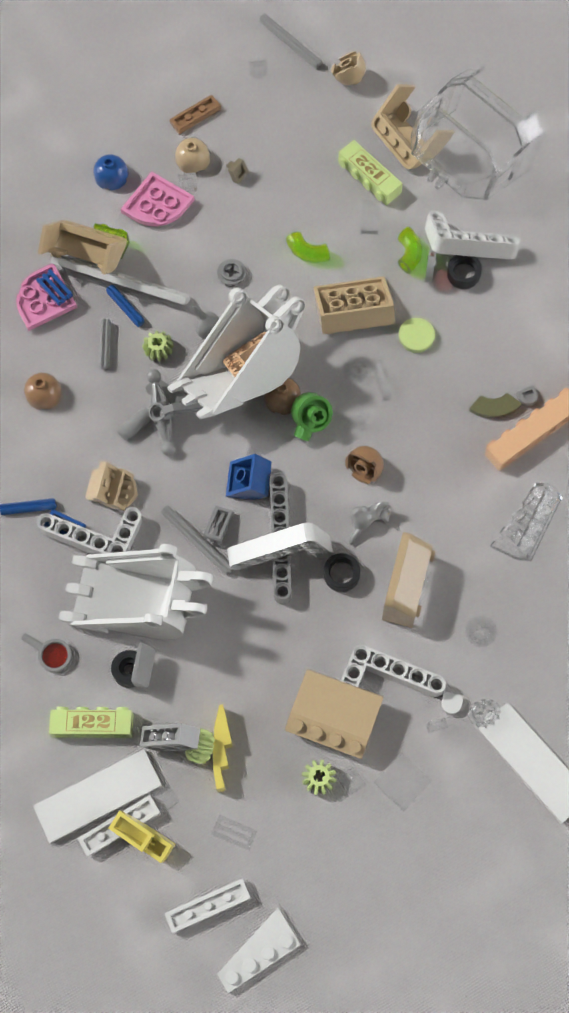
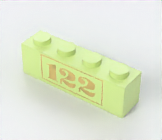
(370, 172)
(91, 723)

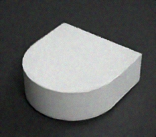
(451, 703)

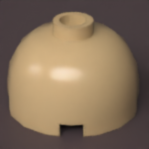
(350, 69)
(192, 155)

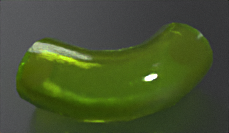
(413, 250)
(307, 251)

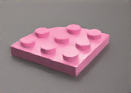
(157, 202)
(36, 305)

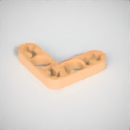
(237, 359)

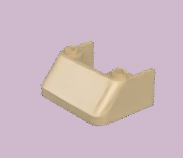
(392, 125)
(82, 242)
(407, 581)

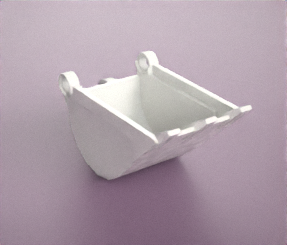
(266, 369)
(136, 593)

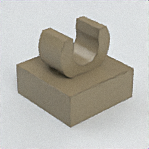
(237, 170)

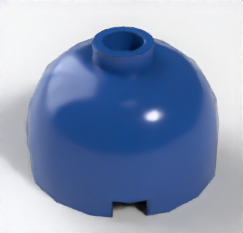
(110, 172)

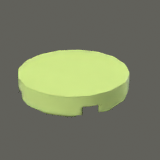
(416, 335)

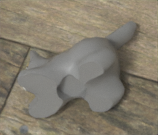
(206, 322)
(364, 516)

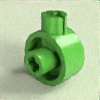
(311, 414)

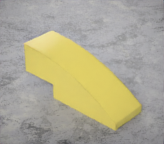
(142, 836)

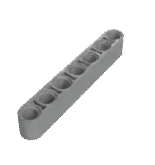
(281, 510)

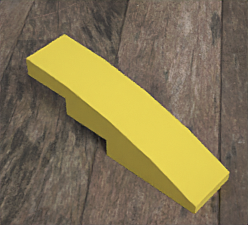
(222, 742)

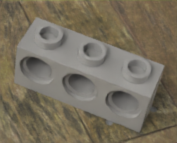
(170, 737)

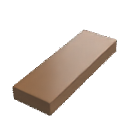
(195, 114)

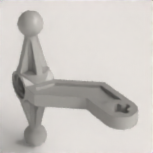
(164, 421)

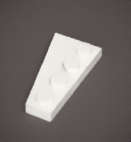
(262, 950)

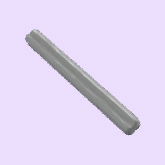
(291, 41)
(196, 539)

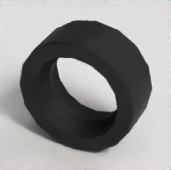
(464, 283)
(342, 587)

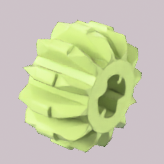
(157, 345)
(204, 749)
(326, 779)

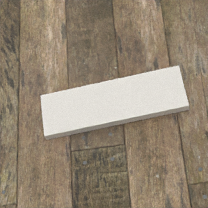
(530, 760)
(97, 796)

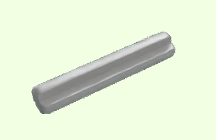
(105, 340)

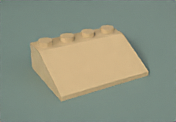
(354, 305)
(334, 713)

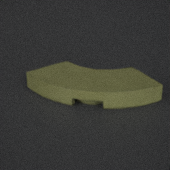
(495, 407)

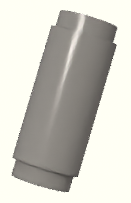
(135, 424)

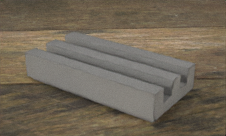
(213, 537)

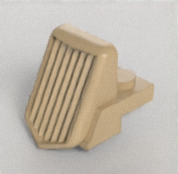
(112, 486)

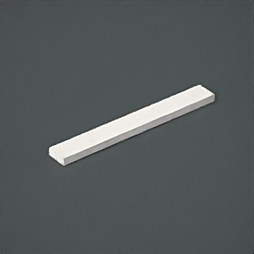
(122, 279)

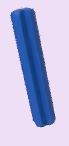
(126, 307)
(27, 506)

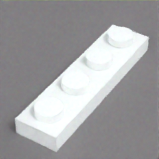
(102, 836)
(207, 906)

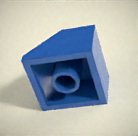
(249, 478)

